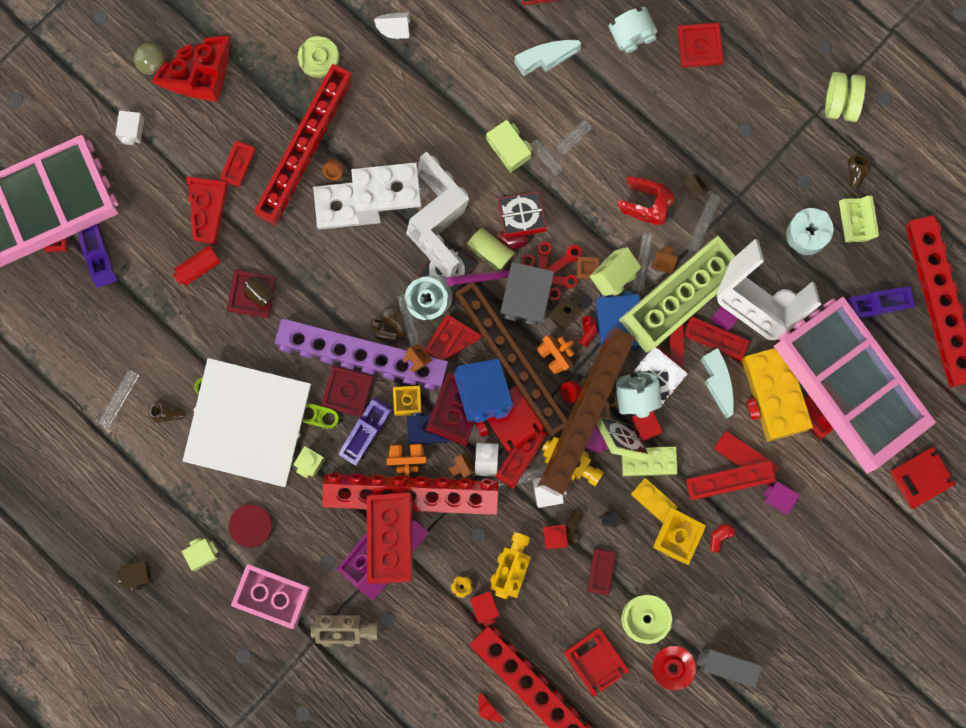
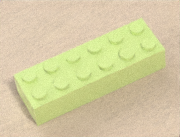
(678, 295)

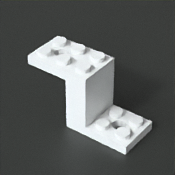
(367, 196)
(437, 215)

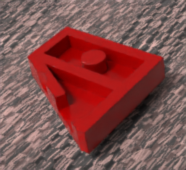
(451, 339)

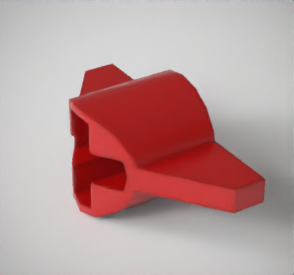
(487, 711)

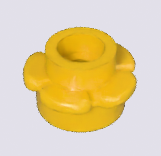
(455, 587)

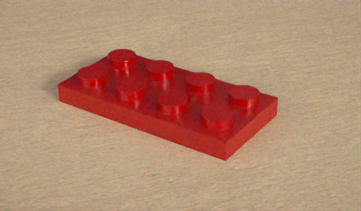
(389, 538)

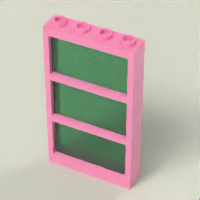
(52, 198)

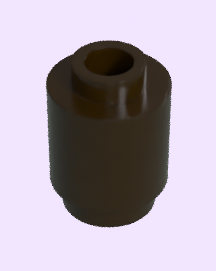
(258, 291)

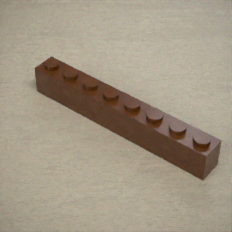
(511, 359)
(586, 411)

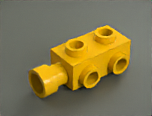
(584, 469)
(511, 568)

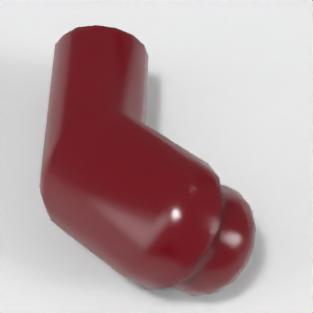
(514, 242)

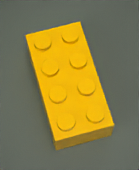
(776, 395)

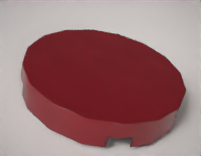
(250, 526)

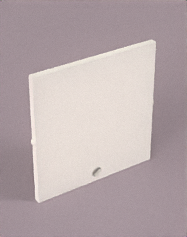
(246, 422)

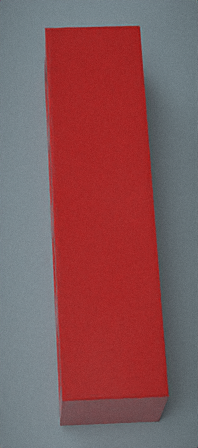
(676, 345)

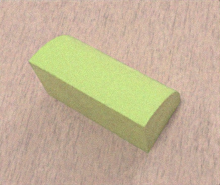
(490, 249)

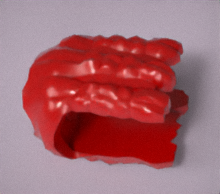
(658, 212)

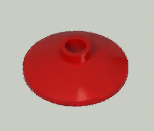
(685, 668)

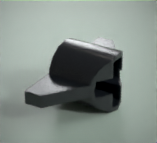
(611, 519)

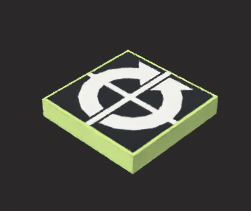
(622, 439)

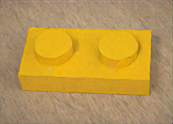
(653, 500)

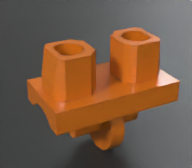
(550, 346)
(417, 456)

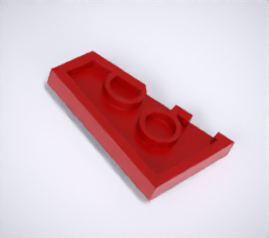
(207, 206)

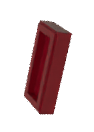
(601, 572)

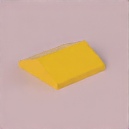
(679, 536)

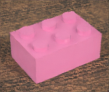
(271, 596)

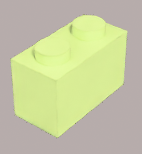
(509, 146)
(615, 272)

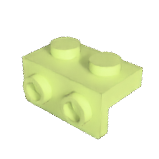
(859, 219)

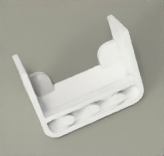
(751, 304)

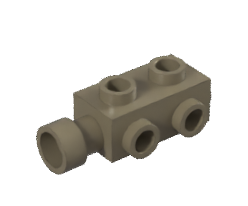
(342, 630)

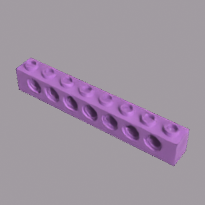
(289, 330)

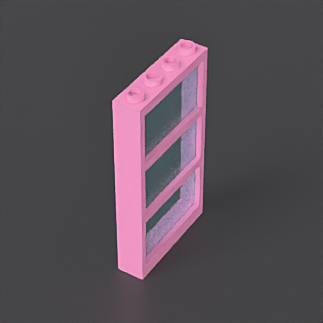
(854, 384)

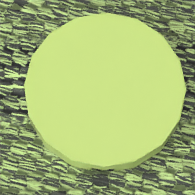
(317, 56)

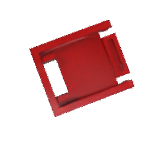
(517, 424)
(926, 474)
(598, 664)

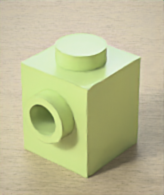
(308, 463)
(200, 553)

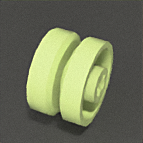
(845, 96)
(633, 621)

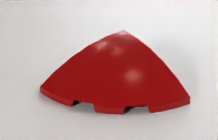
(197, 69)

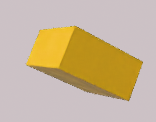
(406, 400)

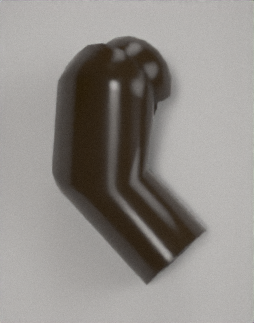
(571, 526)

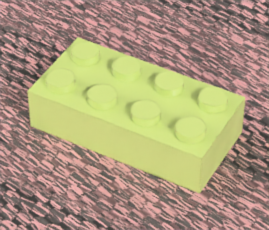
(659, 462)

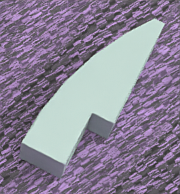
(546, 55)
(719, 382)

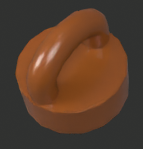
(333, 169)

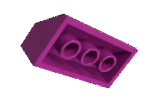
(355, 564)

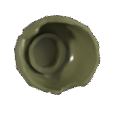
(149, 58)

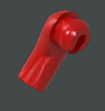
(590, 330)
(719, 535)

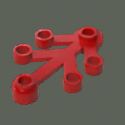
(559, 264)

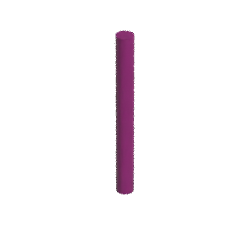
(477, 277)

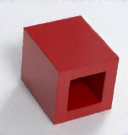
(647, 426)
(555, 537)
(484, 608)

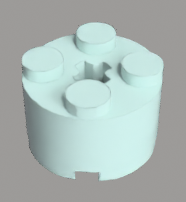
(633, 29)
(816, 221)
(440, 295)
(638, 394)

